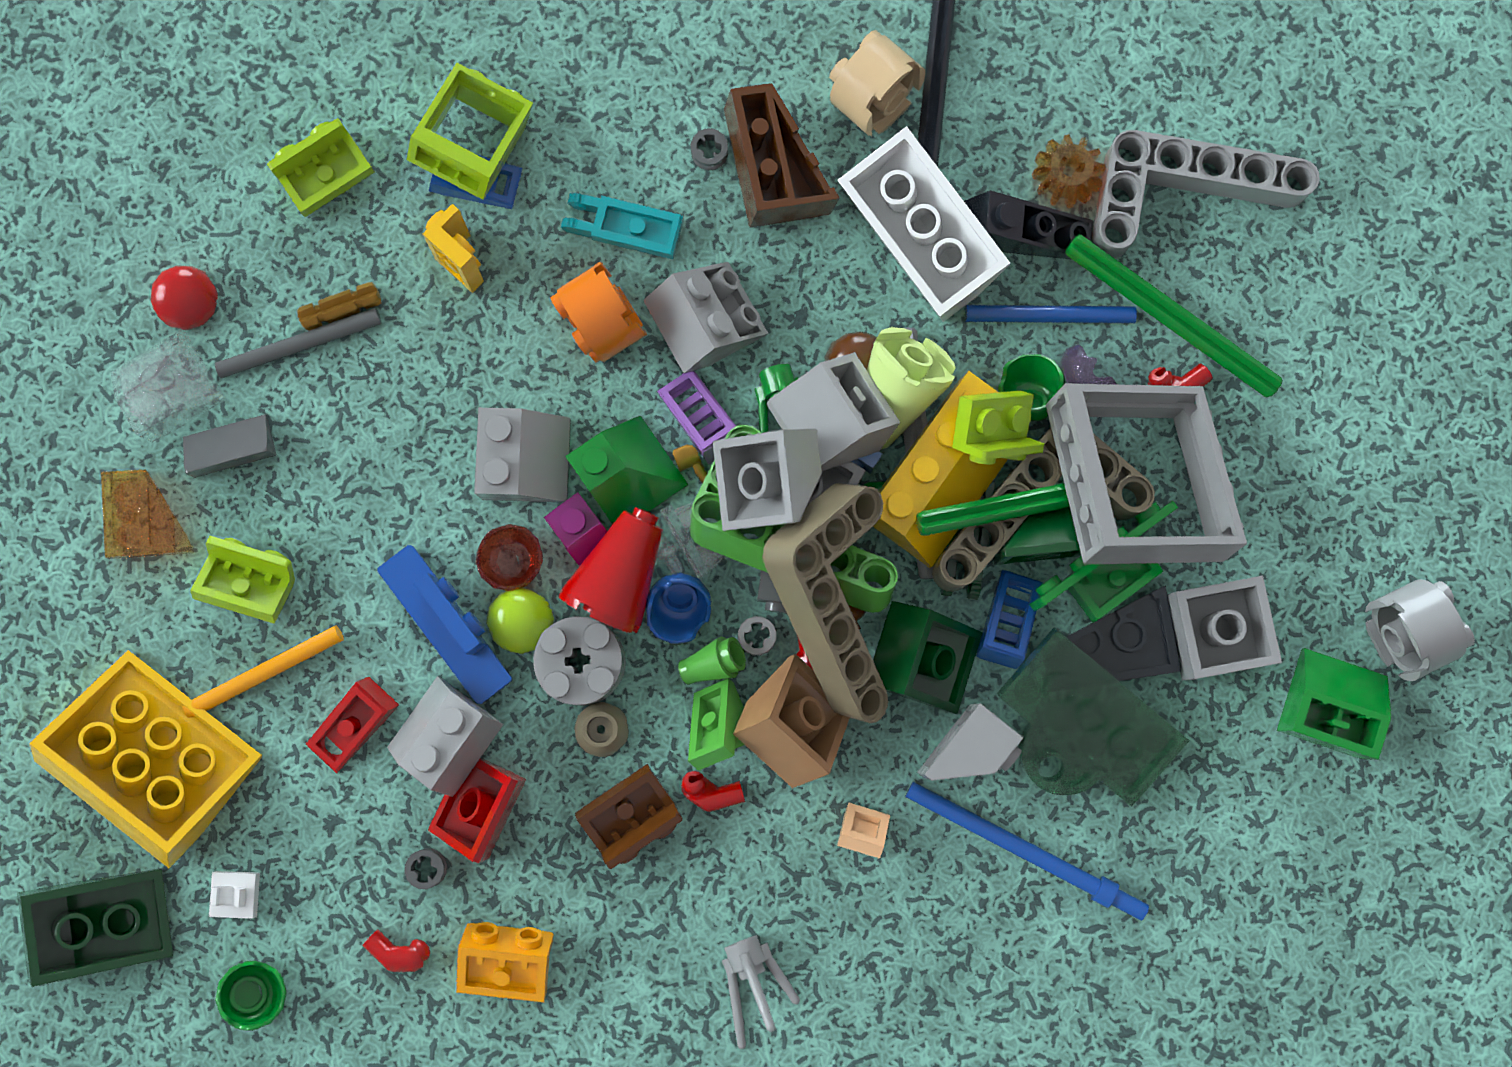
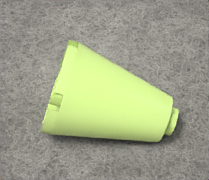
(908, 374)

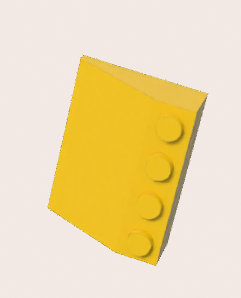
(143, 759)

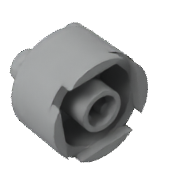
(1418, 628)
(561, 643)

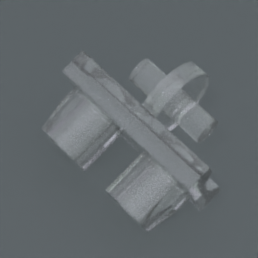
(697, 558)

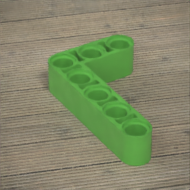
(855, 564)

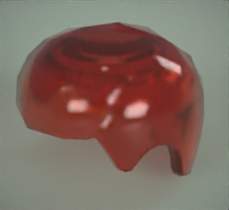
(498, 560)

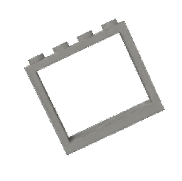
(1086, 485)

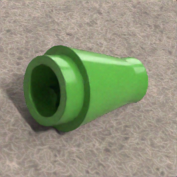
(715, 661)

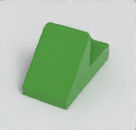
(713, 724)

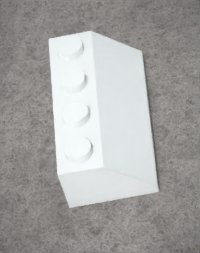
(924, 223)

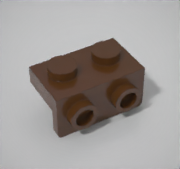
(629, 817)

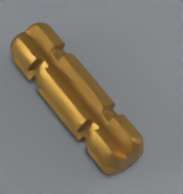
(339, 306)

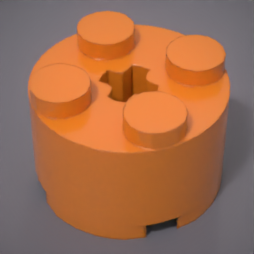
(600, 314)

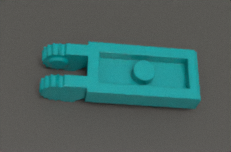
(626, 225)

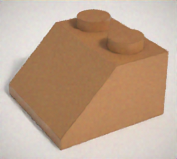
(792, 724)

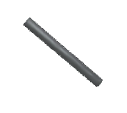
(298, 343)

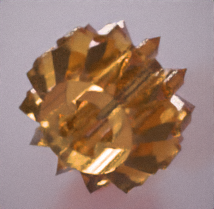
(1083, 179)

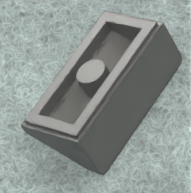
(228, 446)

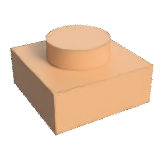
(864, 830)

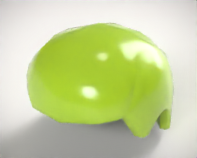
(518, 620)

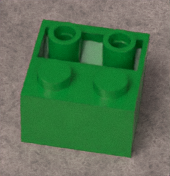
(1337, 706)

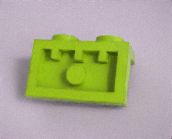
(995, 427)

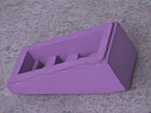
(703, 438)

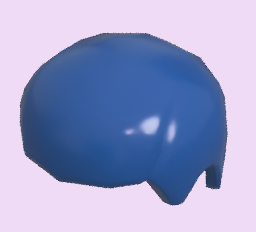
(677, 608)

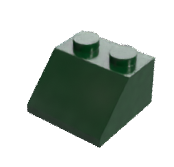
(926, 656)

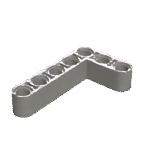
(1190, 176)

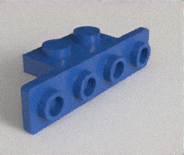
(445, 625)

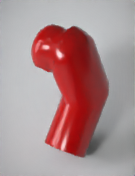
(1198, 376)
(708, 795)
(394, 957)

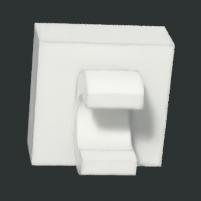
(234, 894)

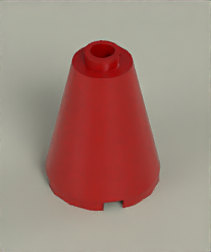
(618, 572)

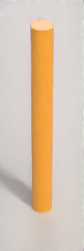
(266, 670)

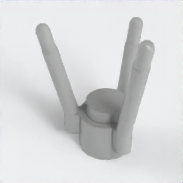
(747, 960)

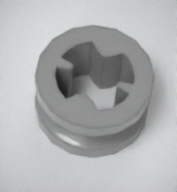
(746, 628)

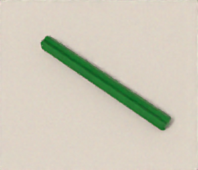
(1173, 316)

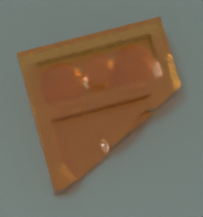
(139, 518)

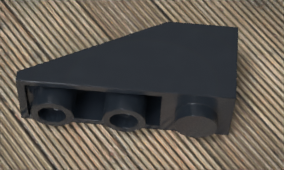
(1027, 226)

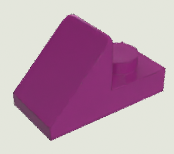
(576, 527)

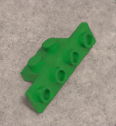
(1105, 586)

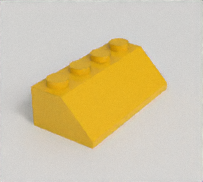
(933, 478)

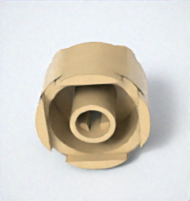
(875, 83)

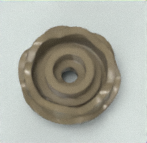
(615, 732)

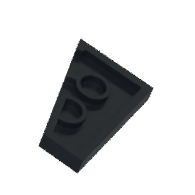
(1133, 639)

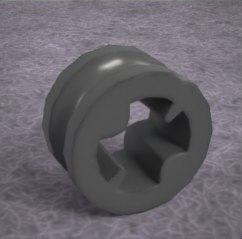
(720, 144)
(414, 876)

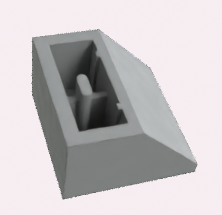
(704, 315)
(843, 408)

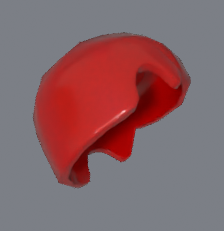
(184, 297)

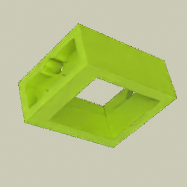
(453, 161)

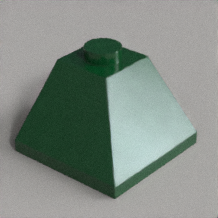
(1041, 538)

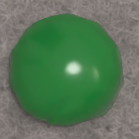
(1033, 375)
(240, 996)

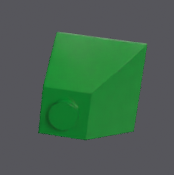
(626, 469)

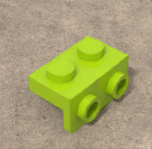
(320, 166)
(244, 579)

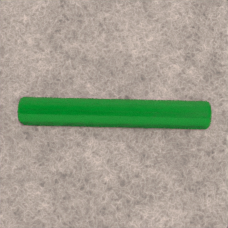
(992, 509)

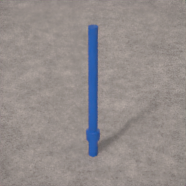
(1102, 890)

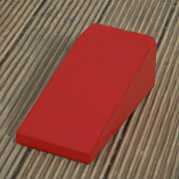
(352, 722)

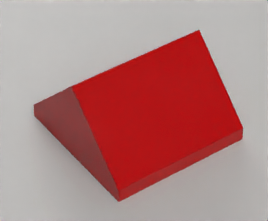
(478, 810)

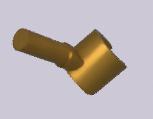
(688, 457)

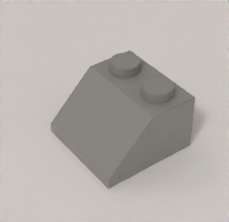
(522, 455)
(766, 477)
(443, 738)
(973, 747)

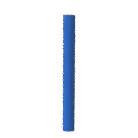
(1050, 314)

